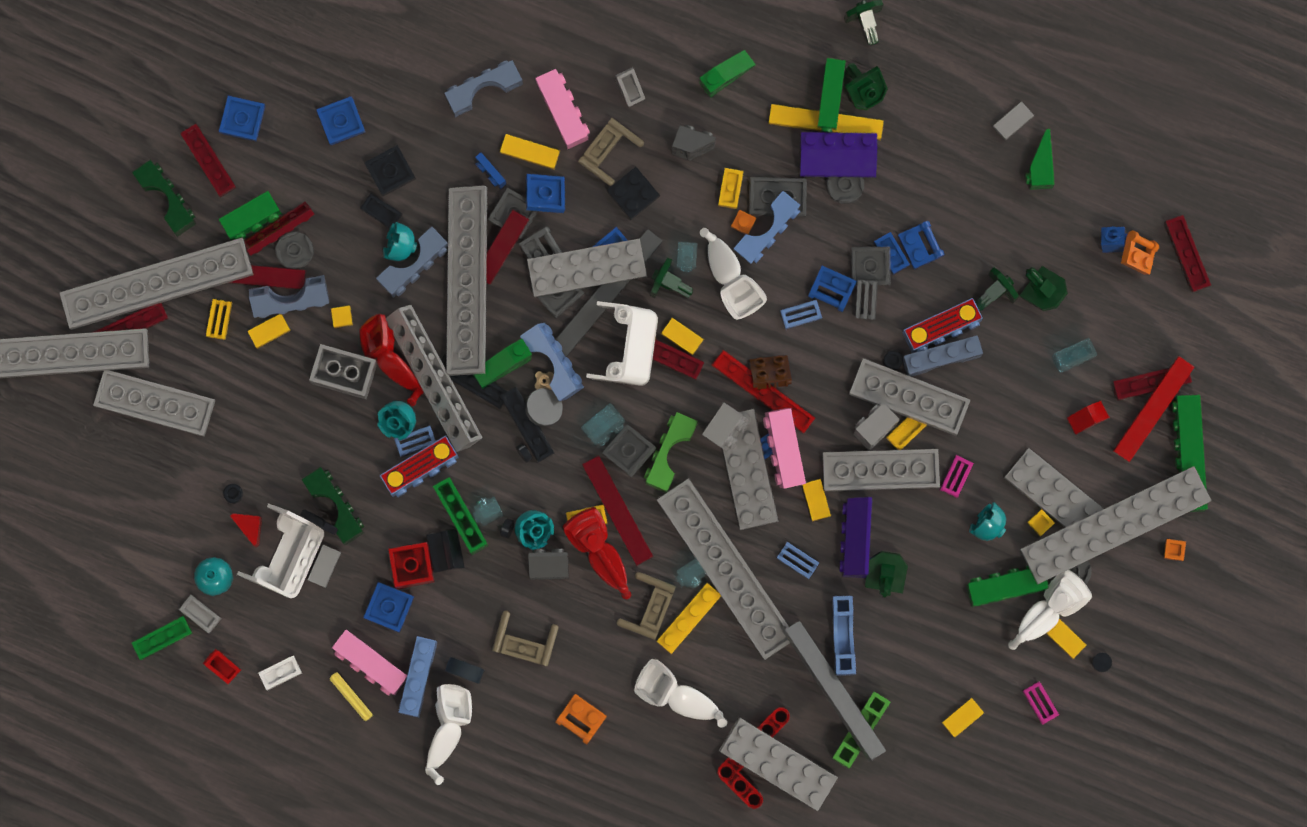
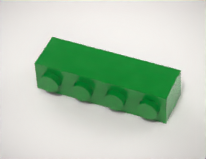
(460, 516)
(1003, 587)

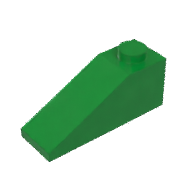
(726, 73)
(1041, 169)
(504, 363)

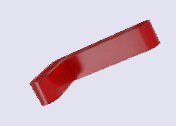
(735, 767)

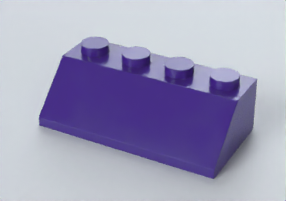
(838, 154)
(857, 537)

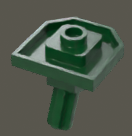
(864, 13)
(866, 88)
(667, 280)
(1002, 286)
(1045, 289)
(887, 573)

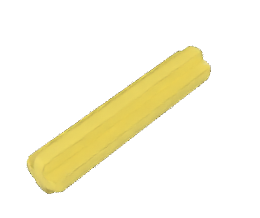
(350, 696)

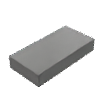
(1013, 121)
(324, 566)
(200, 614)

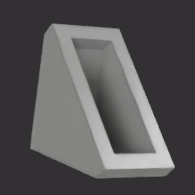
(630, 87)

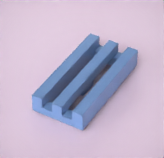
(812, 303)
(419, 447)
(802, 554)

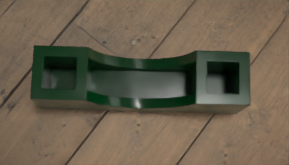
(177, 216)
(320, 485)

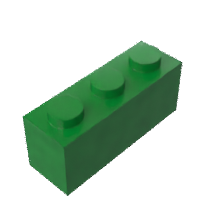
(250, 216)

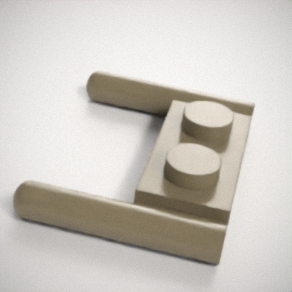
(603, 146)
(655, 610)
(523, 648)

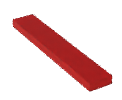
(769, 397)
(1153, 408)

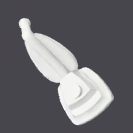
(740, 293)
(1065, 596)
(659, 686)
(453, 711)

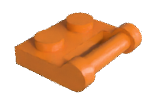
(1136, 258)
(586, 714)

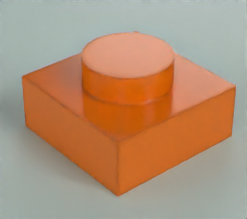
(743, 222)
(1174, 550)

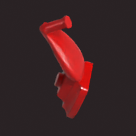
(378, 342)
(588, 534)

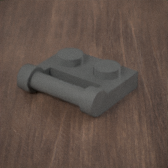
(533, 247)

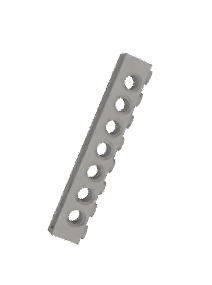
(433, 378)

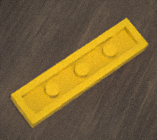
(689, 618)

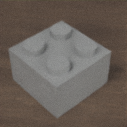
(876, 426)
(726, 427)

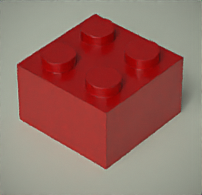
(411, 565)

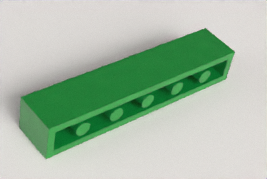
(1189, 437)

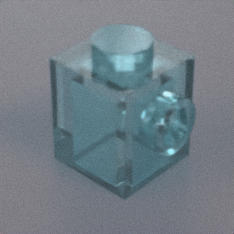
(687, 256)
(487, 511)
(690, 574)

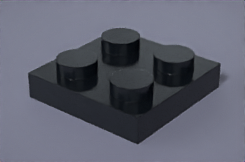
(390, 170)
(633, 193)

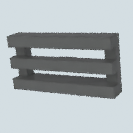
(865, 315)

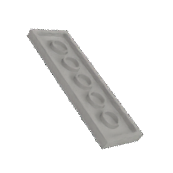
(586, 267)
(909, 397)
(154, 403)
(881, 470)
(750, 478)
(1051, 490)
(778, 764)

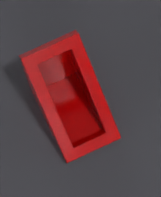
(1088, 417)
(250, 526)
(221, 666)

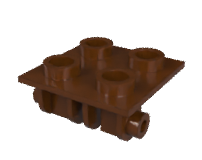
(770, 370)

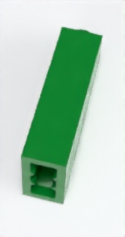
(831, 94)

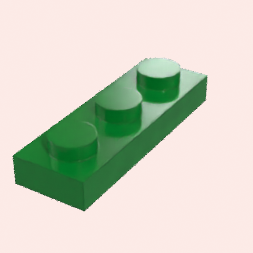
(162, 638)

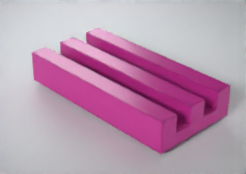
(949, 491)
(1034, 707)

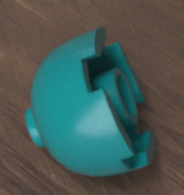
(399, 243)
(396, 419)
(990, 523)
(533, 529)
(217, 582)

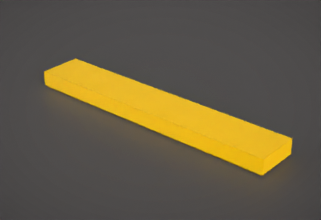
(808, 120)

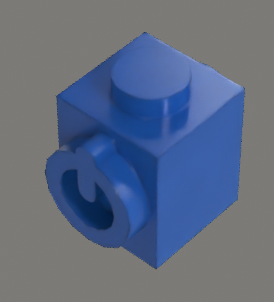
(1113, 239)

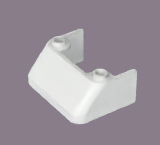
(638, 345)
(292, 556)

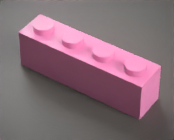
(562, 109)
(784, 447)
(370, 662)

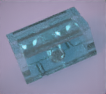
(1074, 355)
(603, 425)

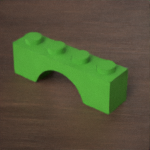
(680, 430)
(872, 713)

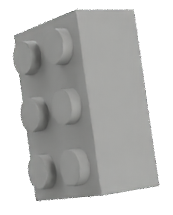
(343, 371)

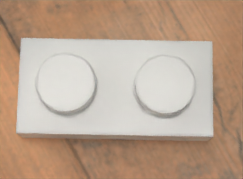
(280, 673)

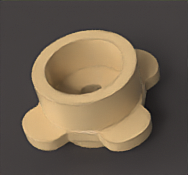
(540, 377)

